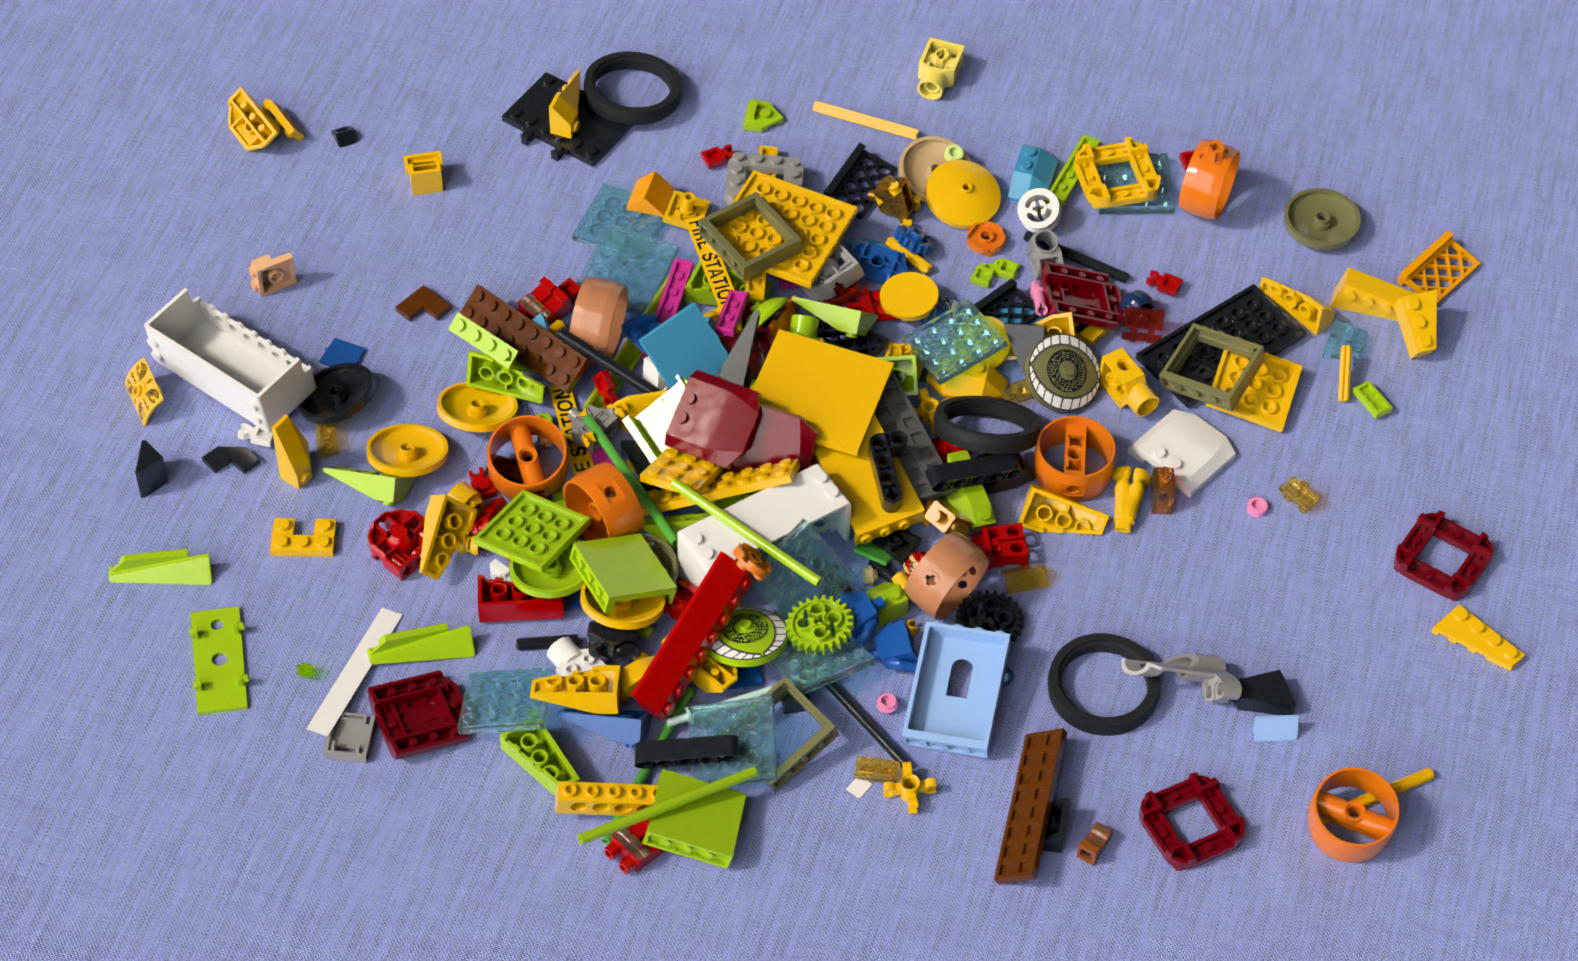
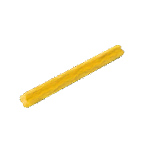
(866, 120)
(1398, 786)

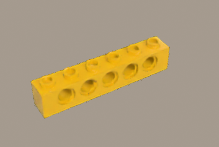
(603, 798)

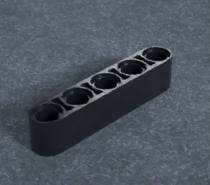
(973, 472)
(687, 751)

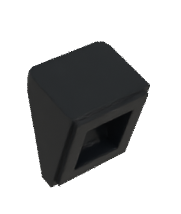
(344, 136)

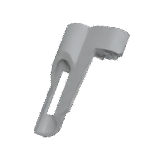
(1210, 670)

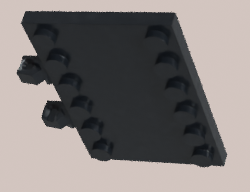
(531, 116)

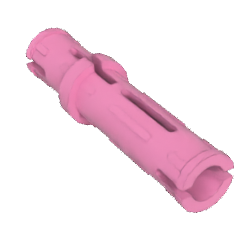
(1037, 295)

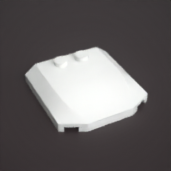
(1188, 447)

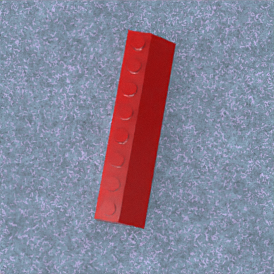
(692, 637)

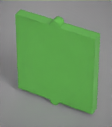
(873, 552)

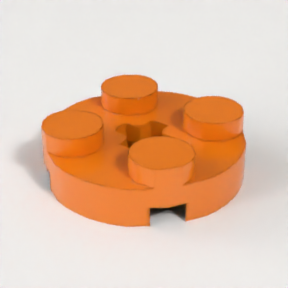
(986, 247)
(750, 560)

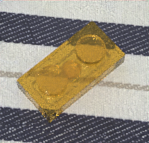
(326, 440)
(876, 769)

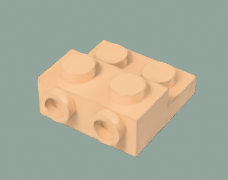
(272, 274)

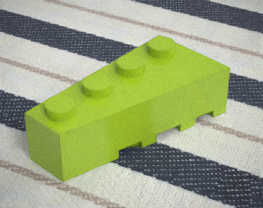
(700, 292)
(538, 756)

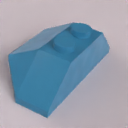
(1033, 170)

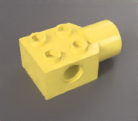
(939, 67)

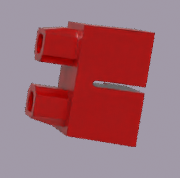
(681, 599)

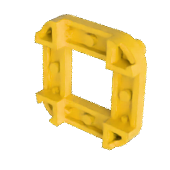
(1103, 197)

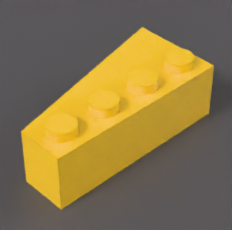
(1367, 295)

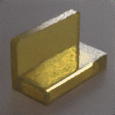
(1025, 578)

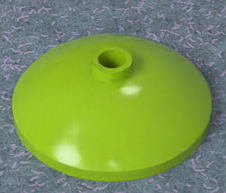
(767, 309)

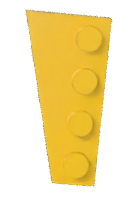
(1479, 638)

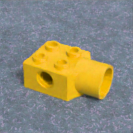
(1127, 383)

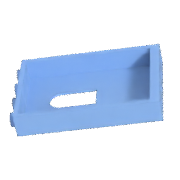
(950, 721)

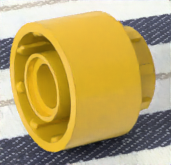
(465, 493)

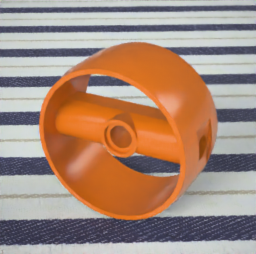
(519, 432)
(1076, 434)
(609, 516)
(1367, 823)

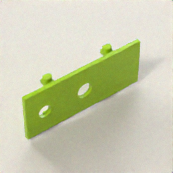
(218, 686)

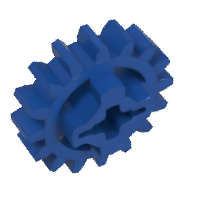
(913, 239)

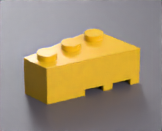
(1418, 322)

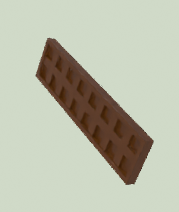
(535, 344)
(1030, 806)

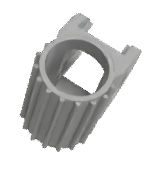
(1037, 255)

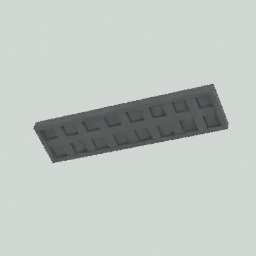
(897, 413)

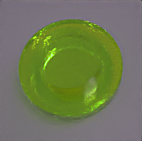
(306, 671)

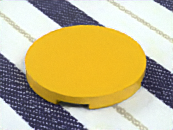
(909, 296)

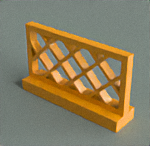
(1429, 256)

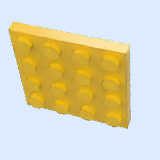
(1268, 394)

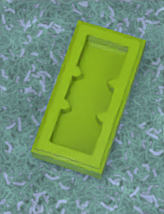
(1372, 399)

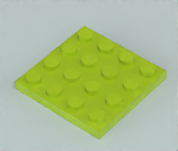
(532, 531)

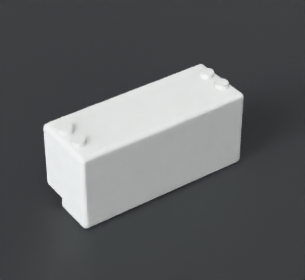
(226, 362)
(768, 513)

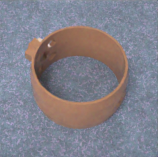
(599, 314)
(946, 565)

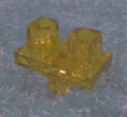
(1300, 494)

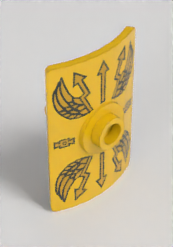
(143, 390)

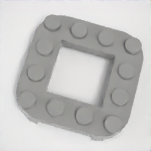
(740, 163)

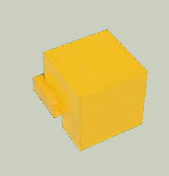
(424, 172)

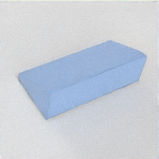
(1275, 728)

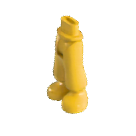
(1128, 496)

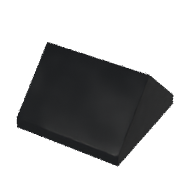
(150, 470)
(1057, 826)

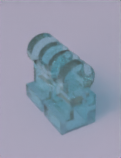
(1344, 334)

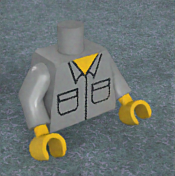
(604, 417)

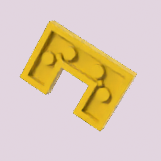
(317, 545)

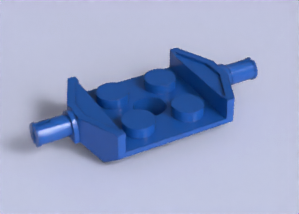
(893, 261)
(639, 326)

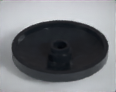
(339, 393)

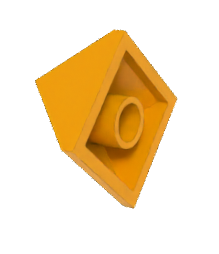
(650, 195)

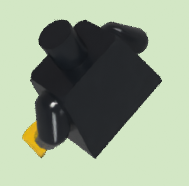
(613, 642)

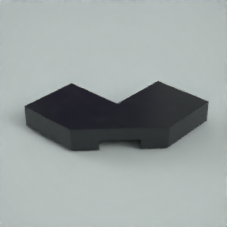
(238, 456)

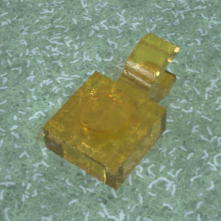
(1017, 390)

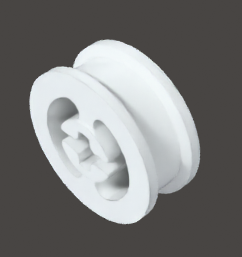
(1052, 209)

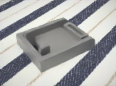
(350, 734)

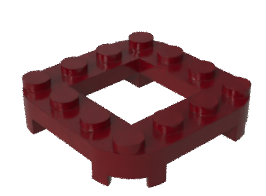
(1461, 582)
(1178, 853)

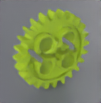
(818, 634)

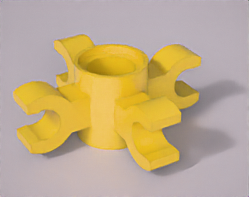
(927, 408)
(909, 780)

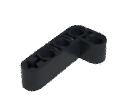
(887, 473)

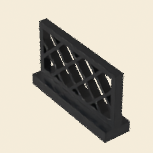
(847, 171)
(999, 298)
(871, 336)

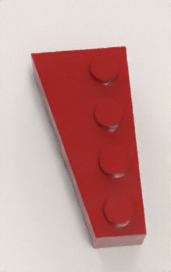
(505, 602)

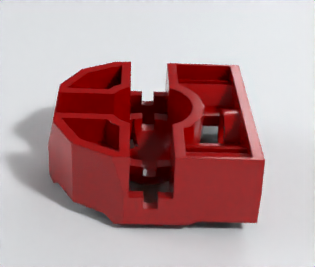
(404, 550)

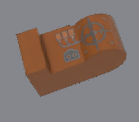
(1094, 843)

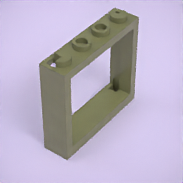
(730, 255)
(1203, 392)
(812, 746)

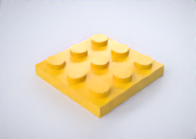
(684, 467)

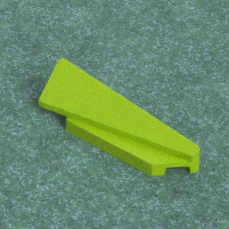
(163, 568)
(423, 644)

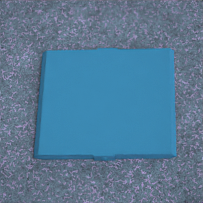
(684, 346)

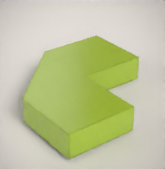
(1001, 267)

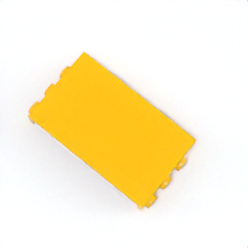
(857, 483)

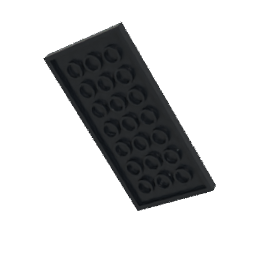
(1244, 315)

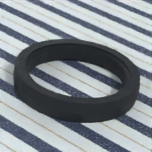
(636, 61)
(982, 441)
(1095, 724)

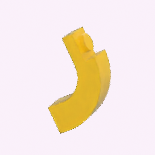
(631, 676)

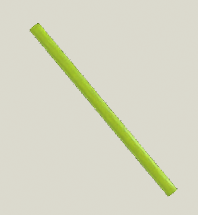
(746, 532)
(667, 805)

